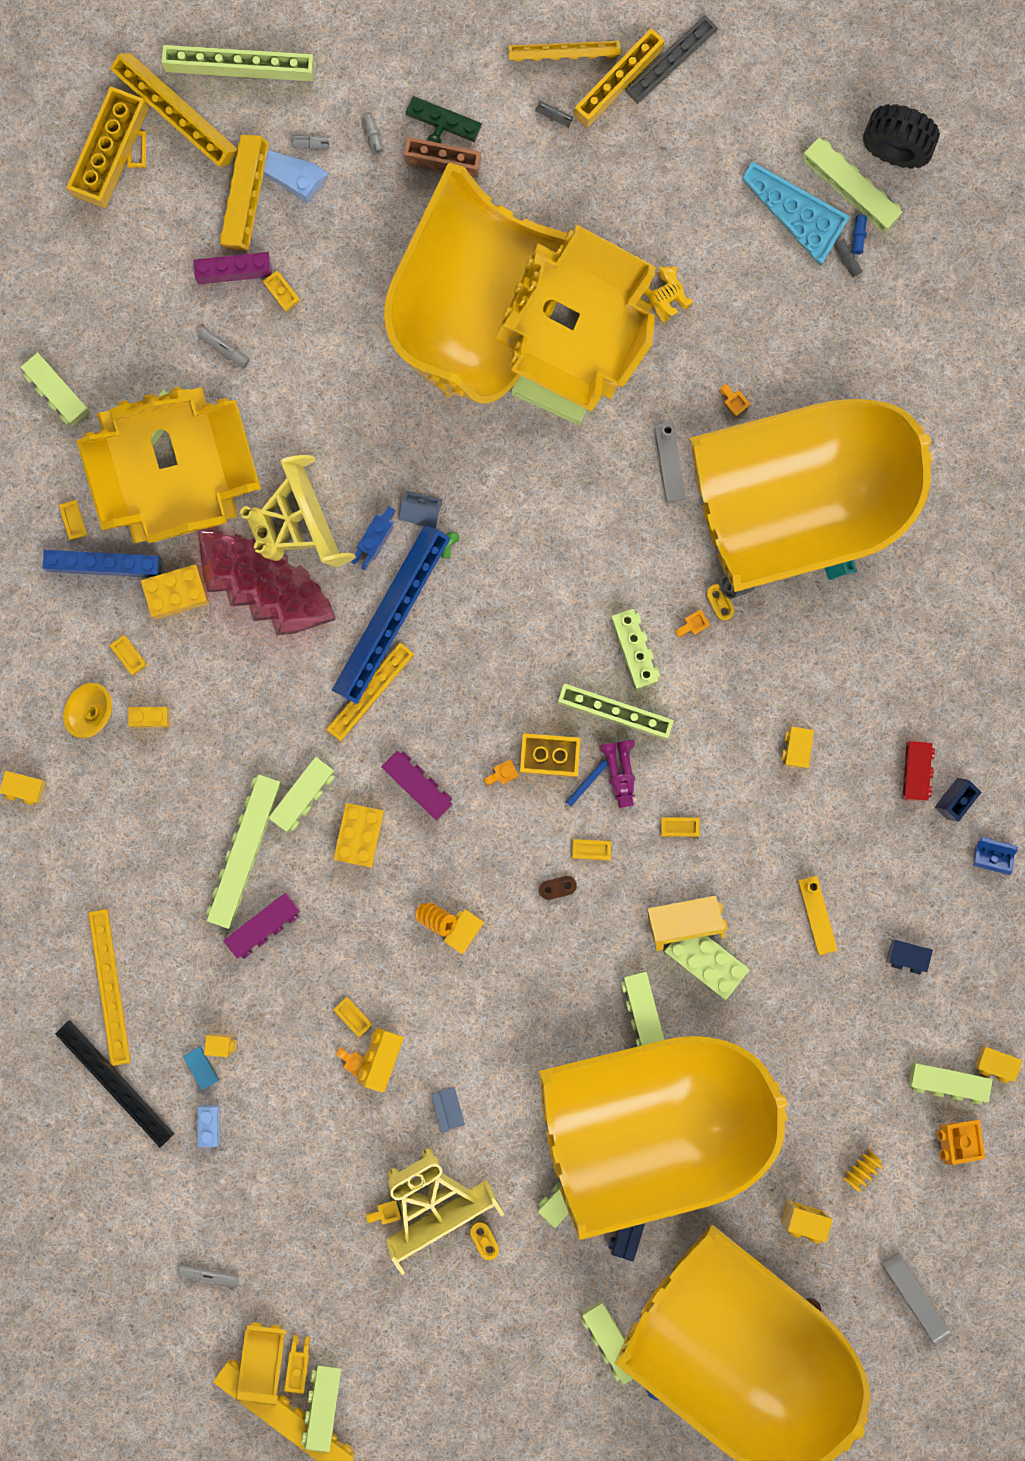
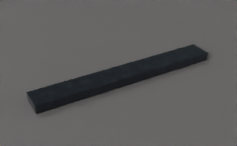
(114, 1083)

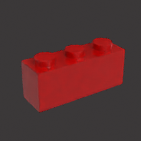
(918, 771)

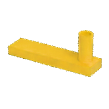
(817, 915)

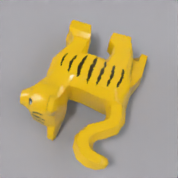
(663, 296)

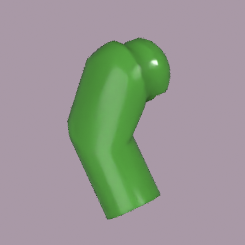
(454, 537)

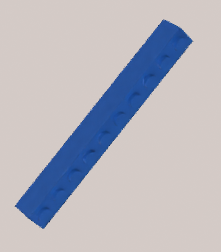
(391, 614)

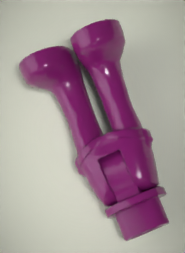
(621, 783)

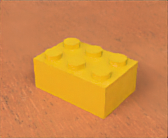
(175, 592)
(550, 755)
(359, 835)
(806, 1221)

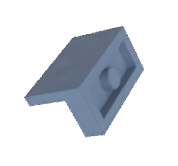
(420, 509)
(448, 1109)

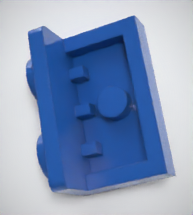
(994, 855)

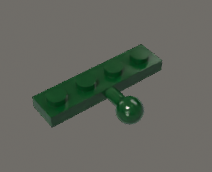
(443, 120)

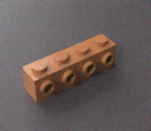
(436, 156)

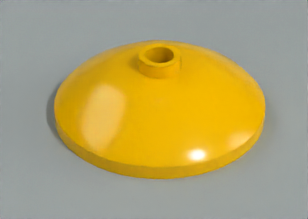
(87, 710)

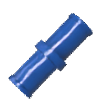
(859, 234)

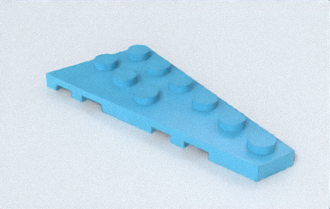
(803, 215)

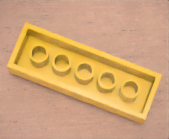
(107, 147)

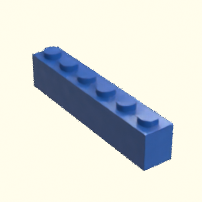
(101, 563)

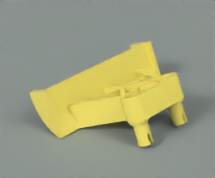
(273, 544)
(442, 1219)

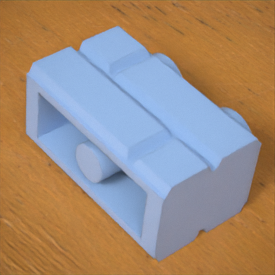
(208, 1125)

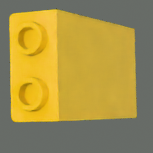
(686, 921)
(260, 1364)

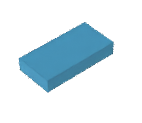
(201, 1068)

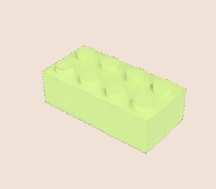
(708, 964)

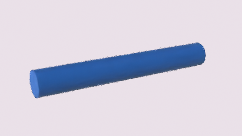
(587, 782)

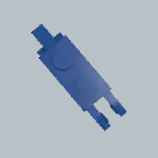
(375, 537)

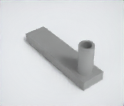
(670, 463)

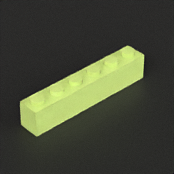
(852, 185)
(615, 711)

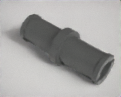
(554, 113)
(848, 258)

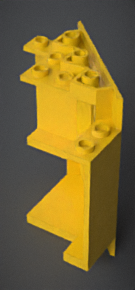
(612, 325)
(177, 499)

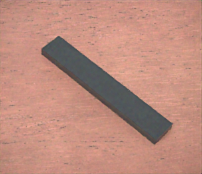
(671, 59)

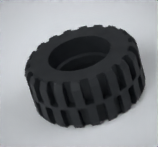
(901, 136)

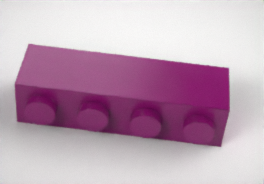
(232, 268)
(416, 785)
(261, 926)

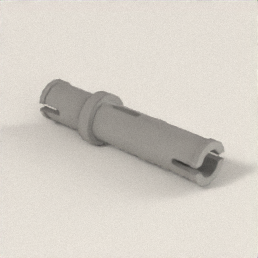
(230, 352)
(208, 1275)

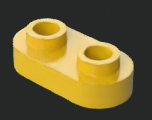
(720, 603)
(484, 1240)

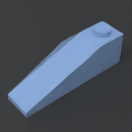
(295, 175)

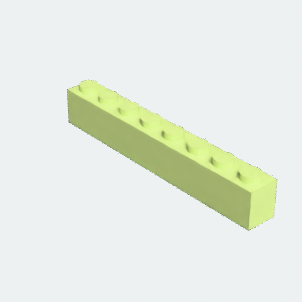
(238, 63)
(244, 851)

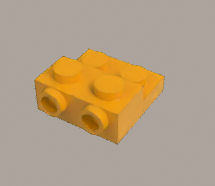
(961, 1142)

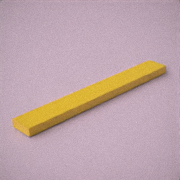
(109, 987)

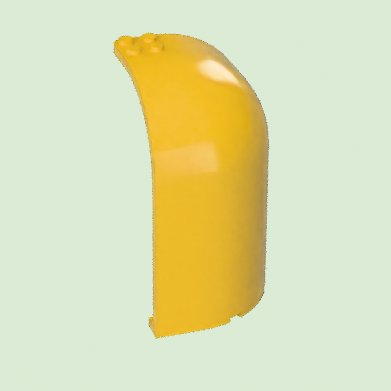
(457, 286)
(811, 487)
(659, 1130)
(747, 1359)

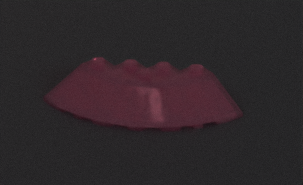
(268, 586)

